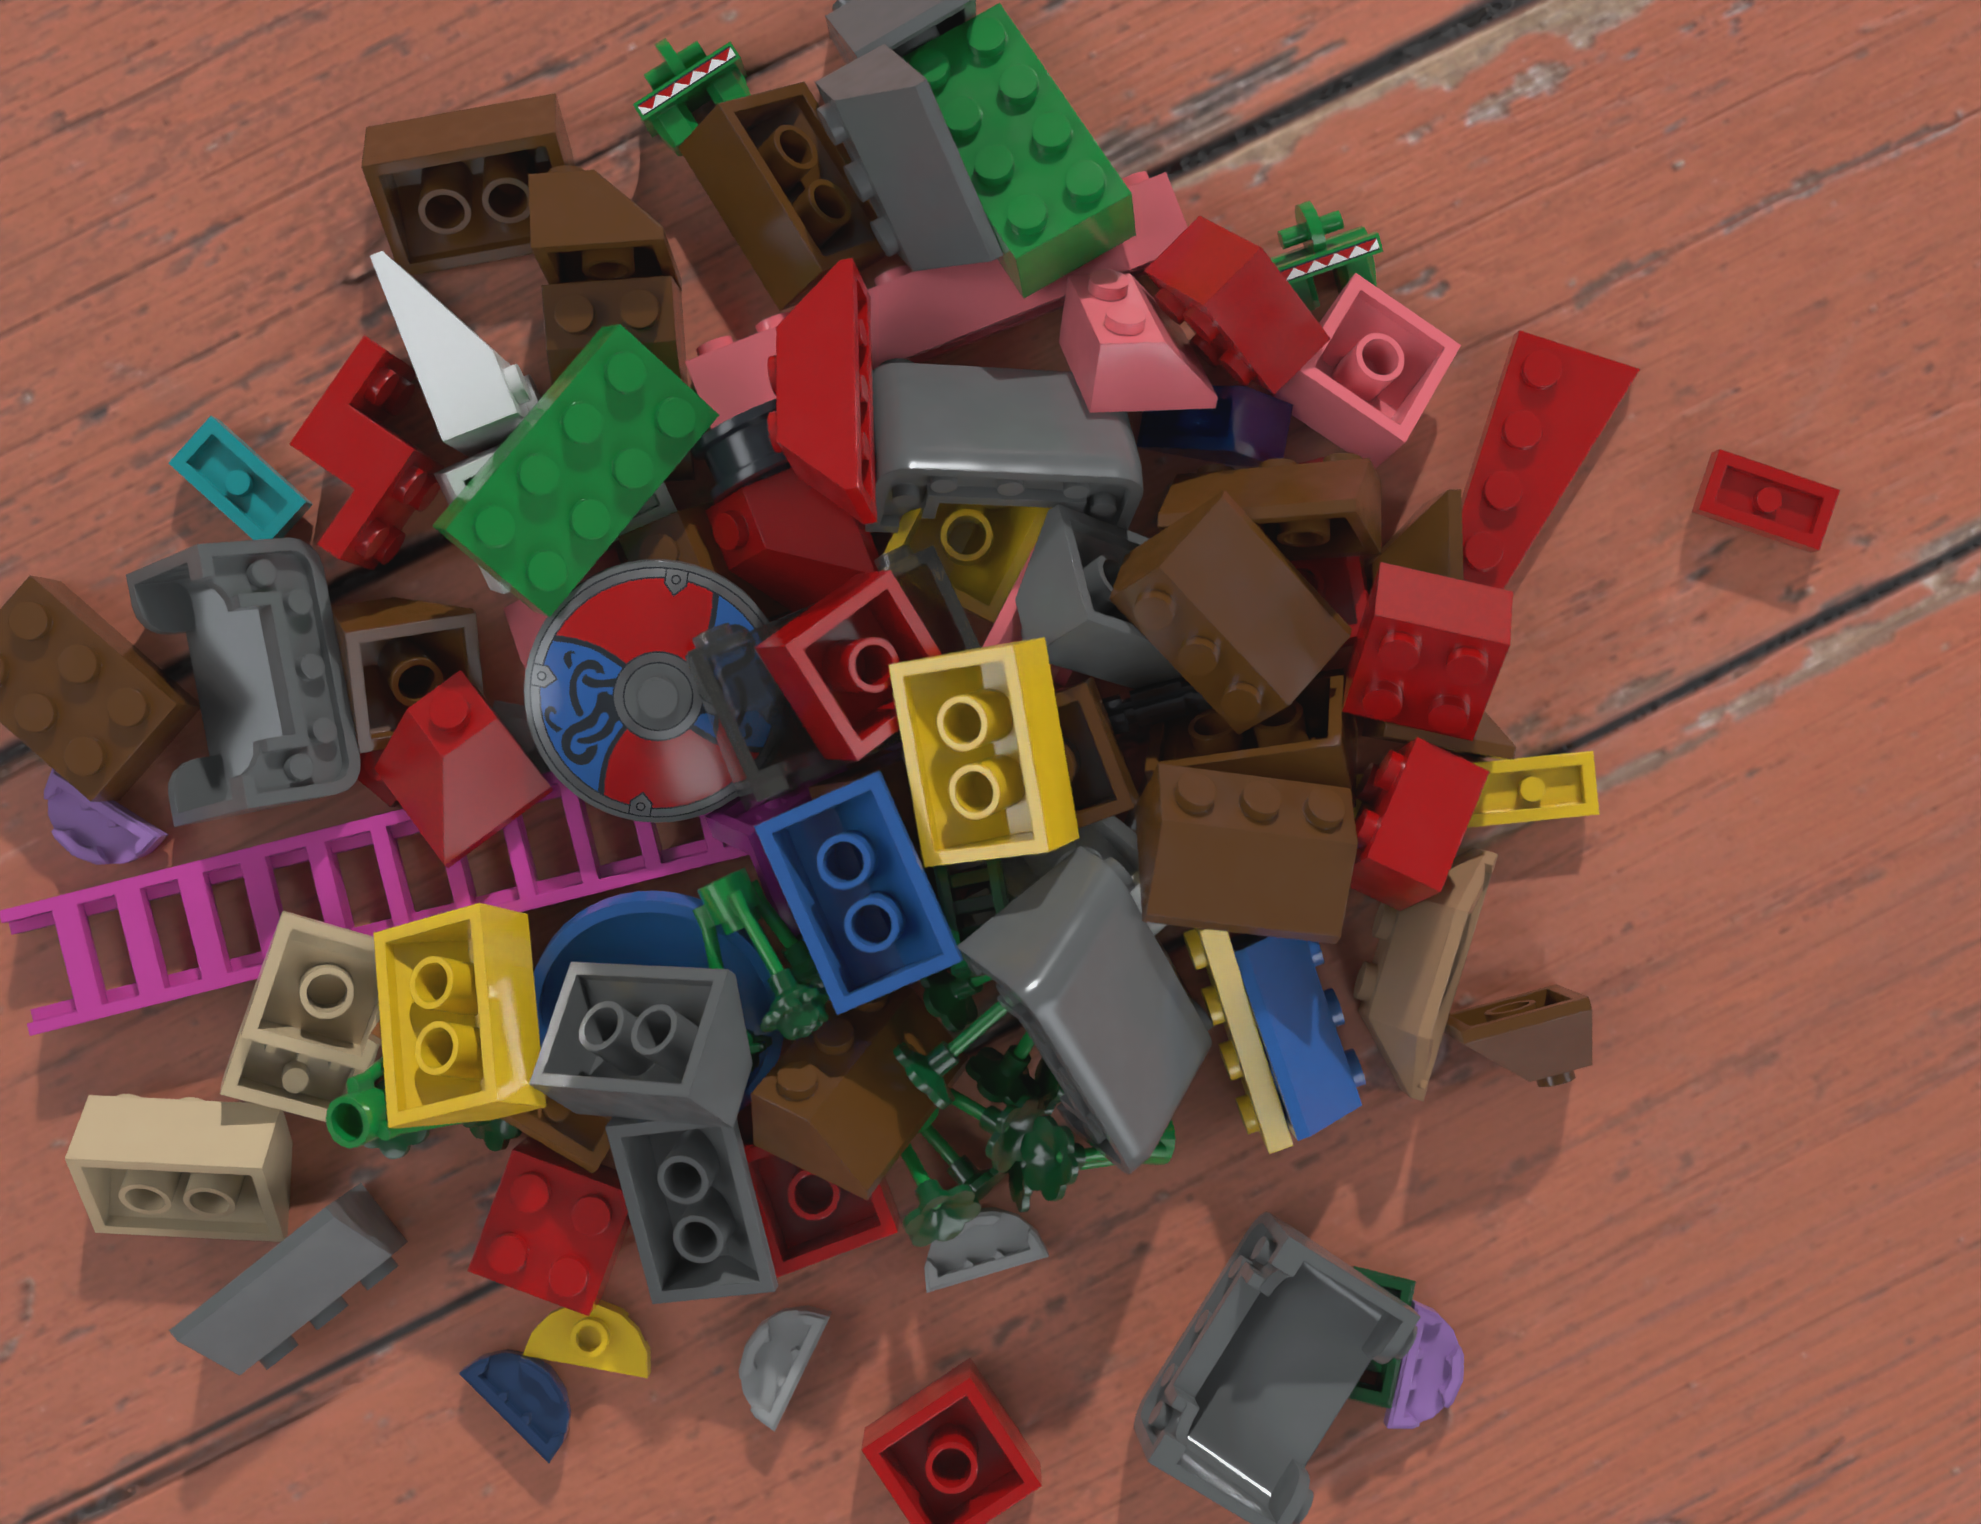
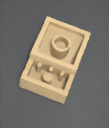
(306, 1019)

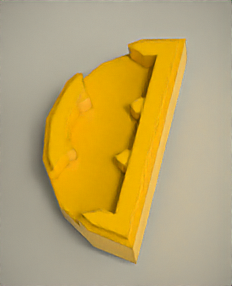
(598, 1341)

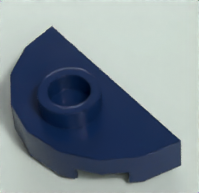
(525, 1395)

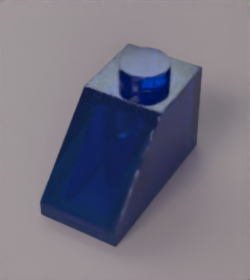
(1238, 432)

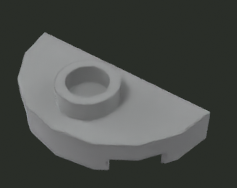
(985, 1246)
(777, 1358)

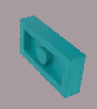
(240, 482)

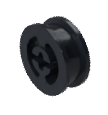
(740, 451)

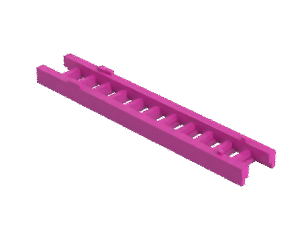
(320, 848)

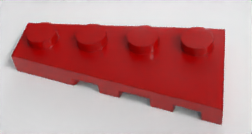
(1533, 443)

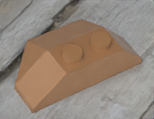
(1418, 970)

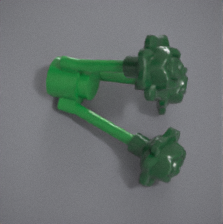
(798, 990)

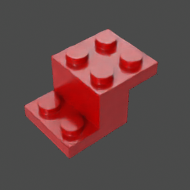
(354, 445)

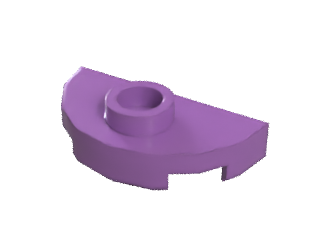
(97, 830)
(1427, 1373)

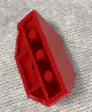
(828, 391)

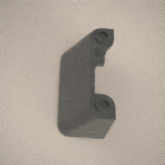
(996, 442)
(261, 674)
(1096, 1003)
(1268, 1372)

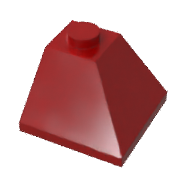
(790, 540)
(458, 769)

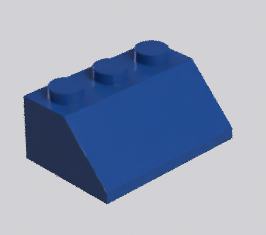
(858, 893)
(1299, 1031)

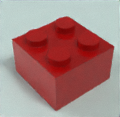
(1235, 305)
(1428, 651)
(838, 661)
(1412, 822)
(811, 1217)
(553, 1228)
(952, 1452)

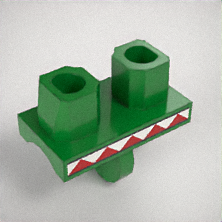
(685, 84)
(1342, 253)

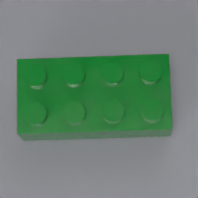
(1025, 151)
(576, 469)

